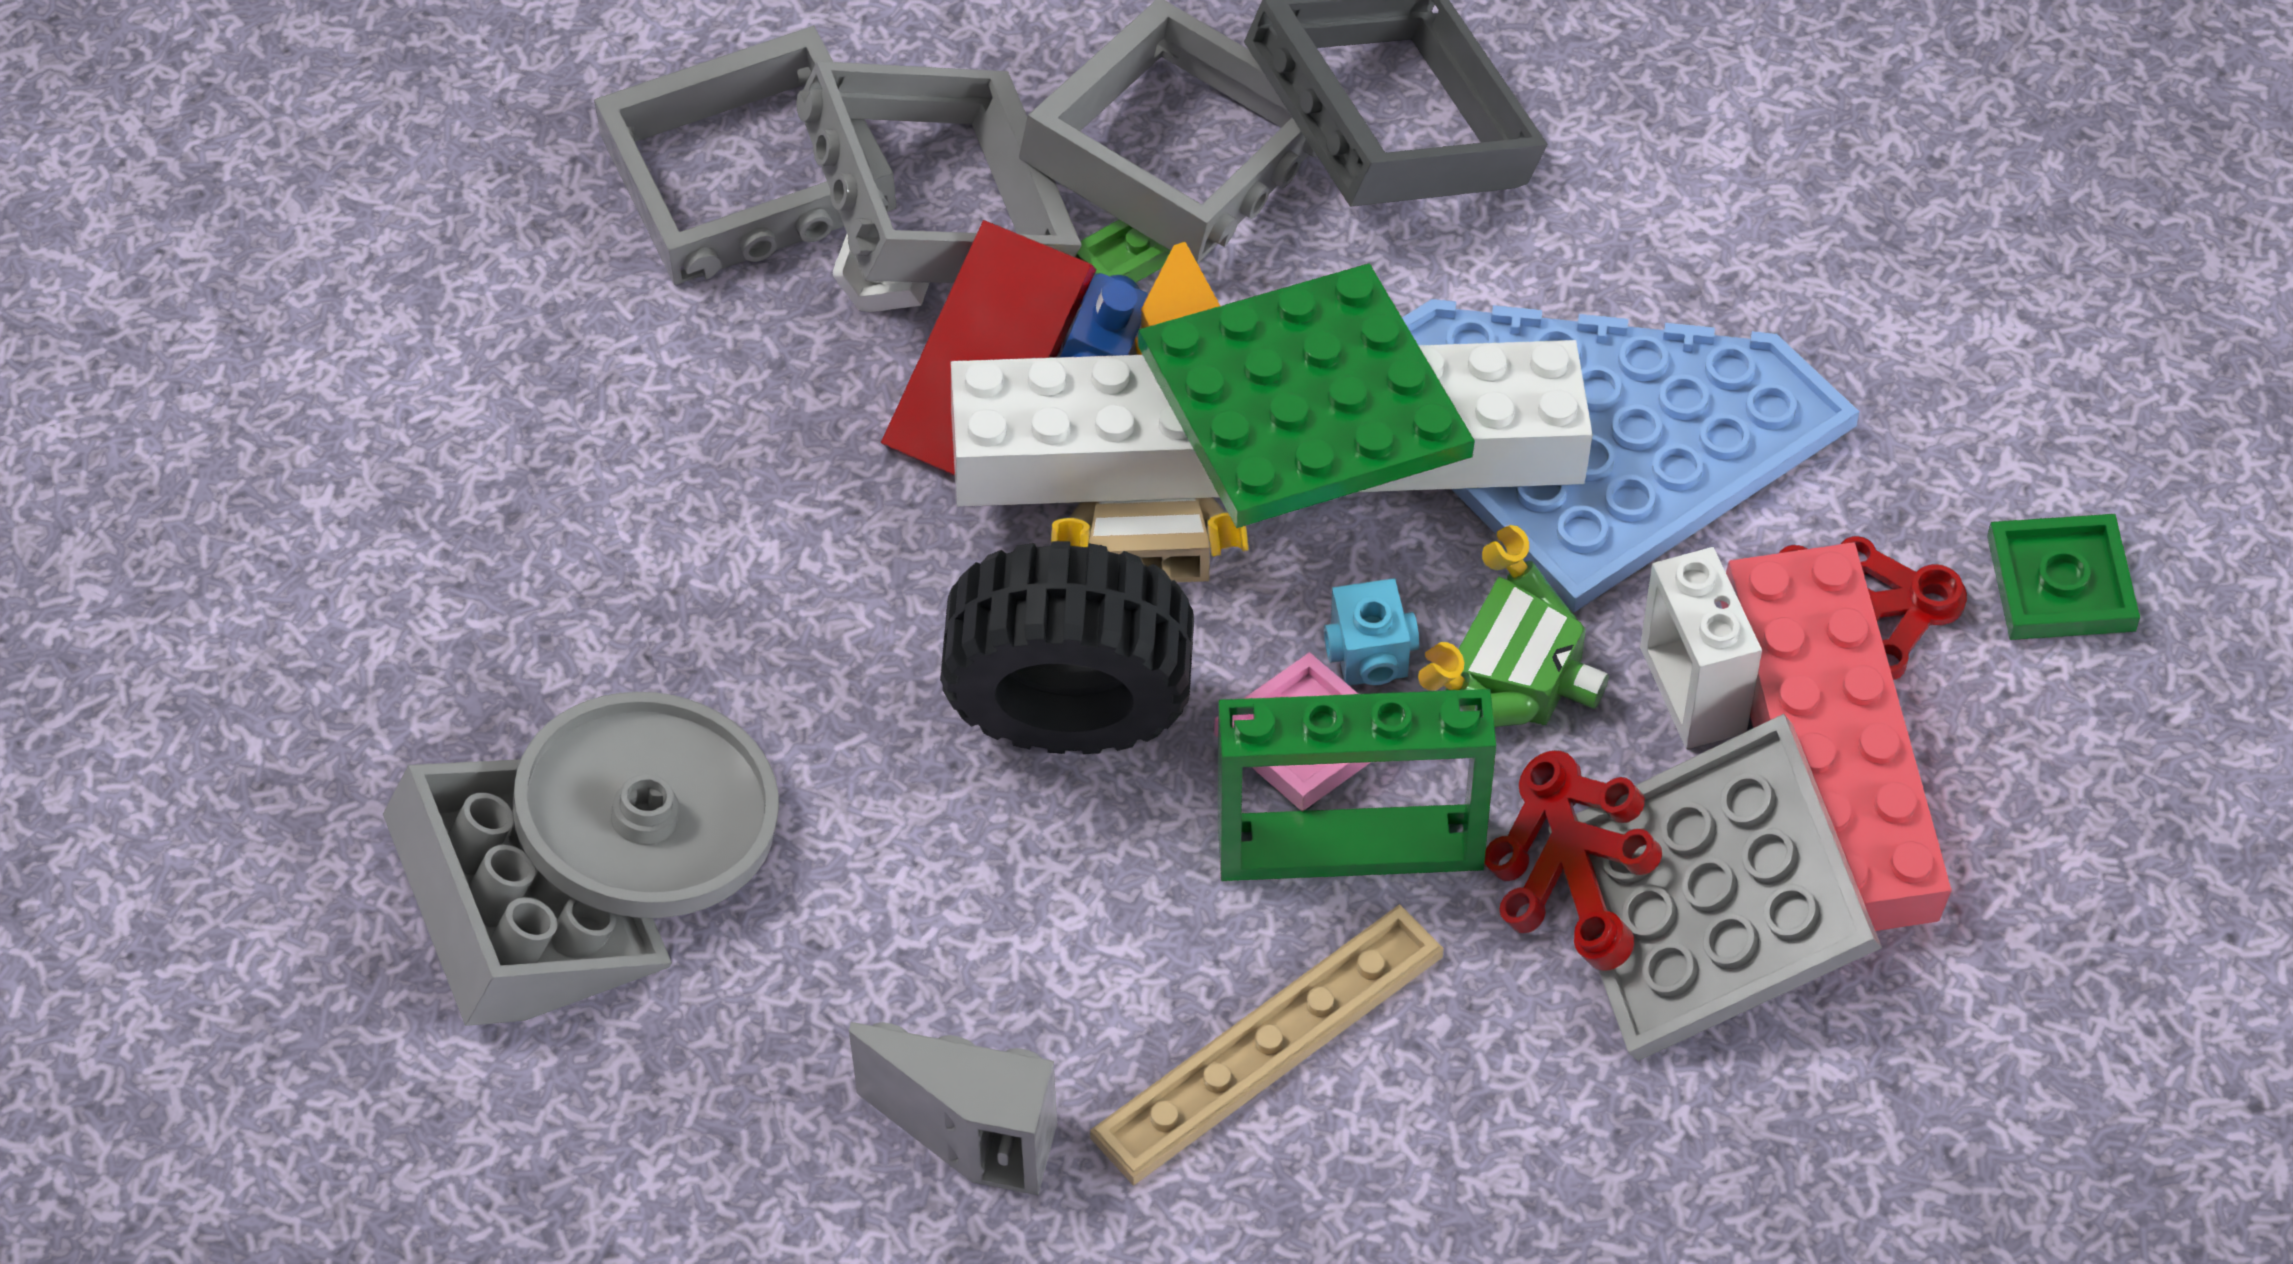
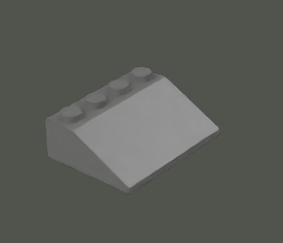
(496, 922)

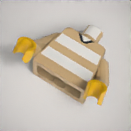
(1159, 531)

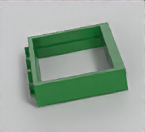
(1354, 731)

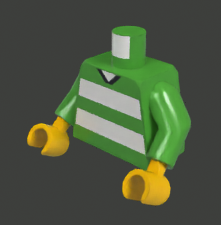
(1519, 644)

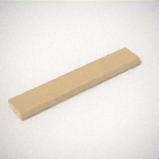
(1265, 1044)

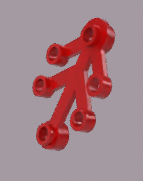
(1908, 598)
(1570, 850)

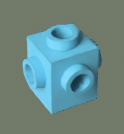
(1370, 633)

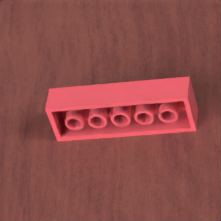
(1835, 685)

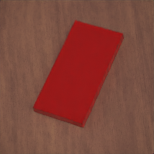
(1005, 304)

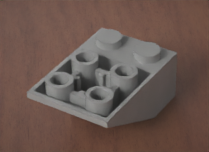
(967, 1103)

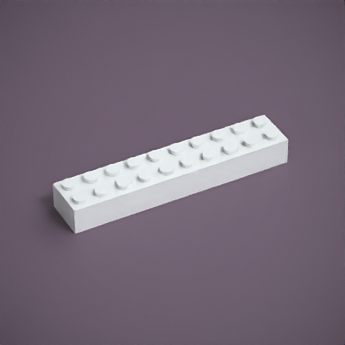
(1110, 435)

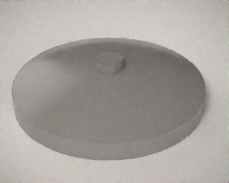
(645, 804)

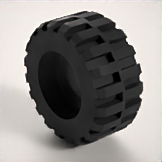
(1067, 648)

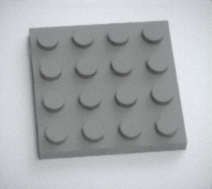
(1744, 892)

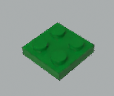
(2063, 576)

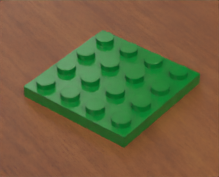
(1304, 395)

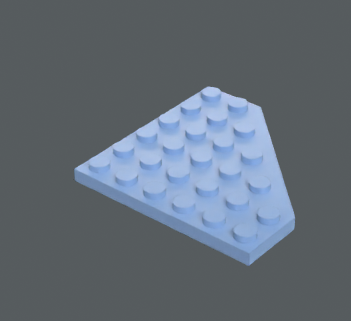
(1677, 437)

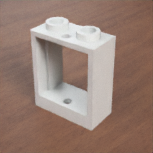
(1698, 652)

